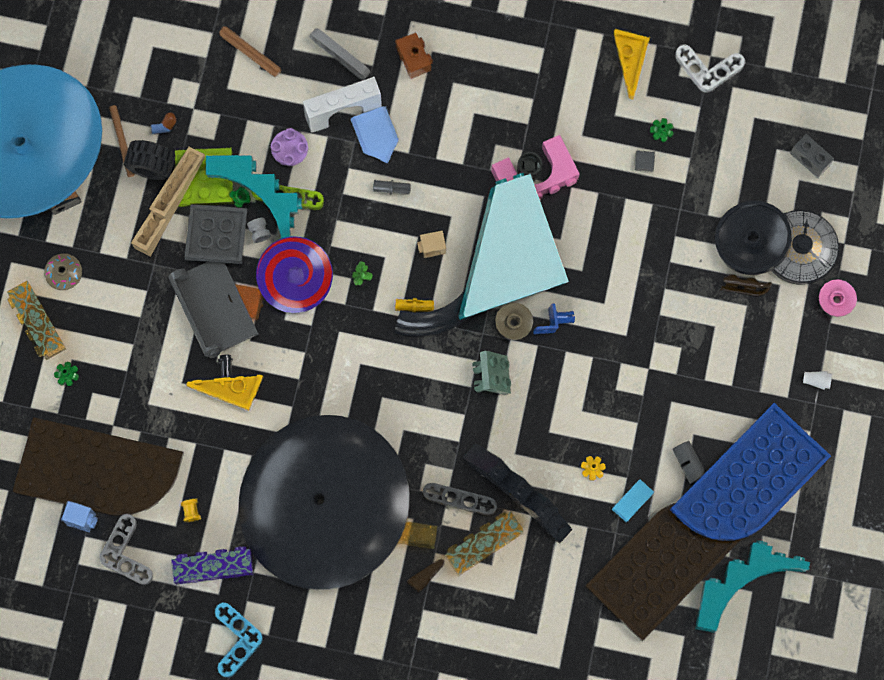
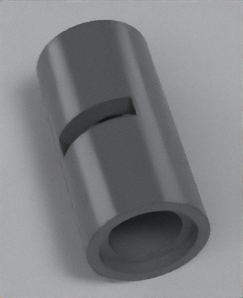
(689, 461)

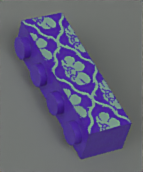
(212, 566)

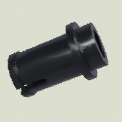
(226, 365)

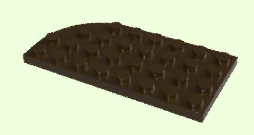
(95, 469)
(656, 571)

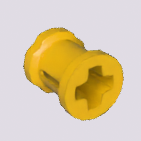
(190, 510)

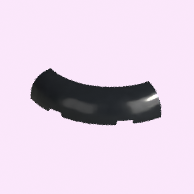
(430, 322)

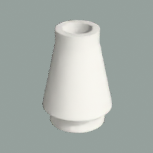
(818, 379)

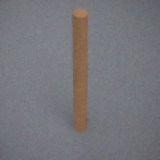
(120, 135)

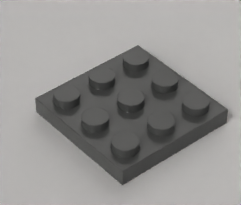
(216, 234)

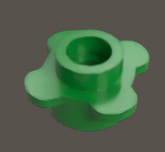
(240, 192)

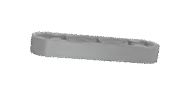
(340, 54)

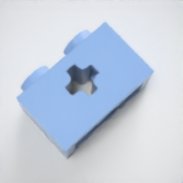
(79, 517)

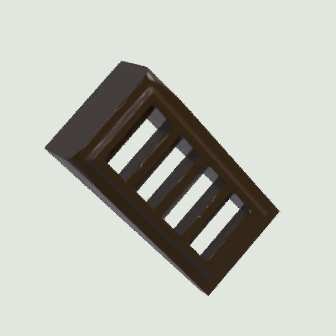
(422, 578)

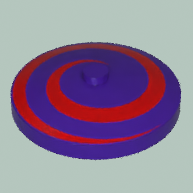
(294, 274)

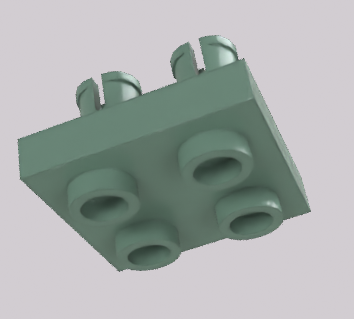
(494, 373)

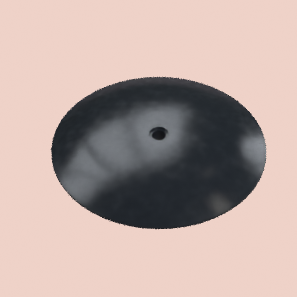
(353, 526)

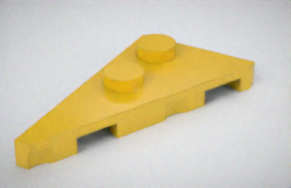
(631, 55)
(236, 391)

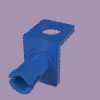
(555, 319)

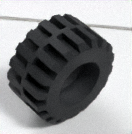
(149, 160)

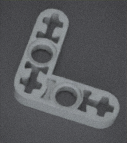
(118, 550)

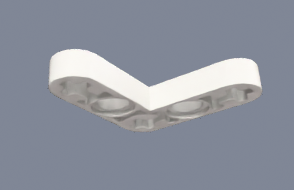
(704, 73)

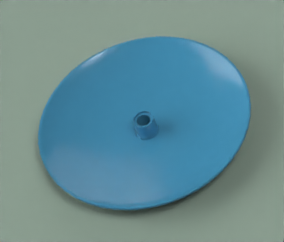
(59, 135)

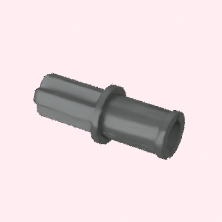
(391, 187)

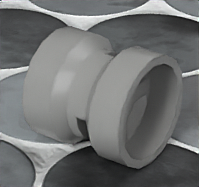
(259, 230)

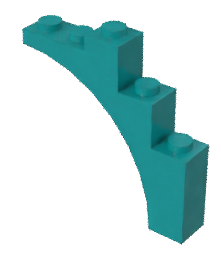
(240, 170)
(760, 562)

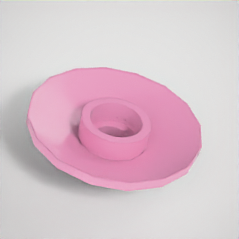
(844, 292)

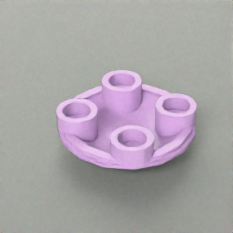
(289, 147)

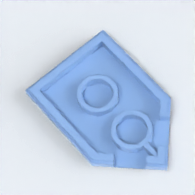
(376, 133)

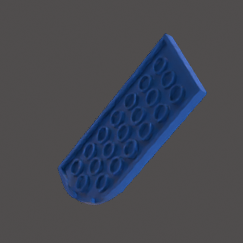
(752, 479)

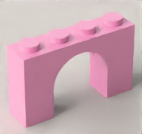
(563, 168)

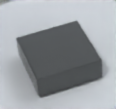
(644, 161)

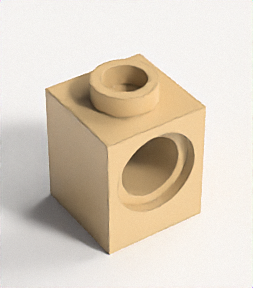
(432, 244)

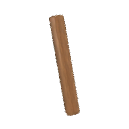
(250, 51)

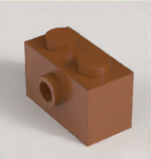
(413, 55)

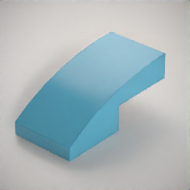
(633, 500)

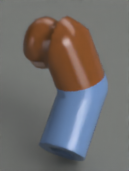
(166, 125)

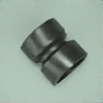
(530, 164)

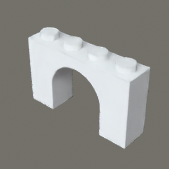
(322, 107)

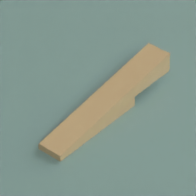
(167, 202)

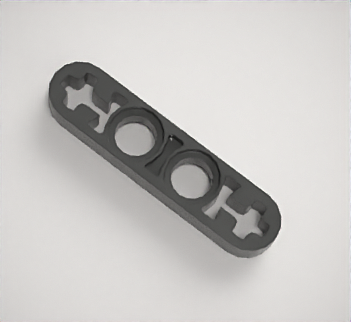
(459, 501)

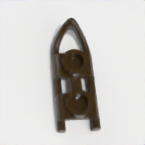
(749, 285)

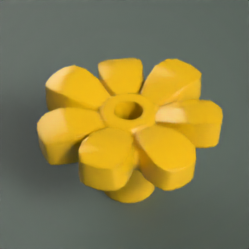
(593, 472)

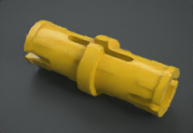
(414, 305)

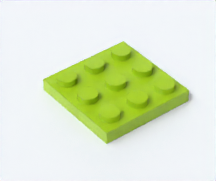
(206, 189)

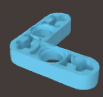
(243, 642)

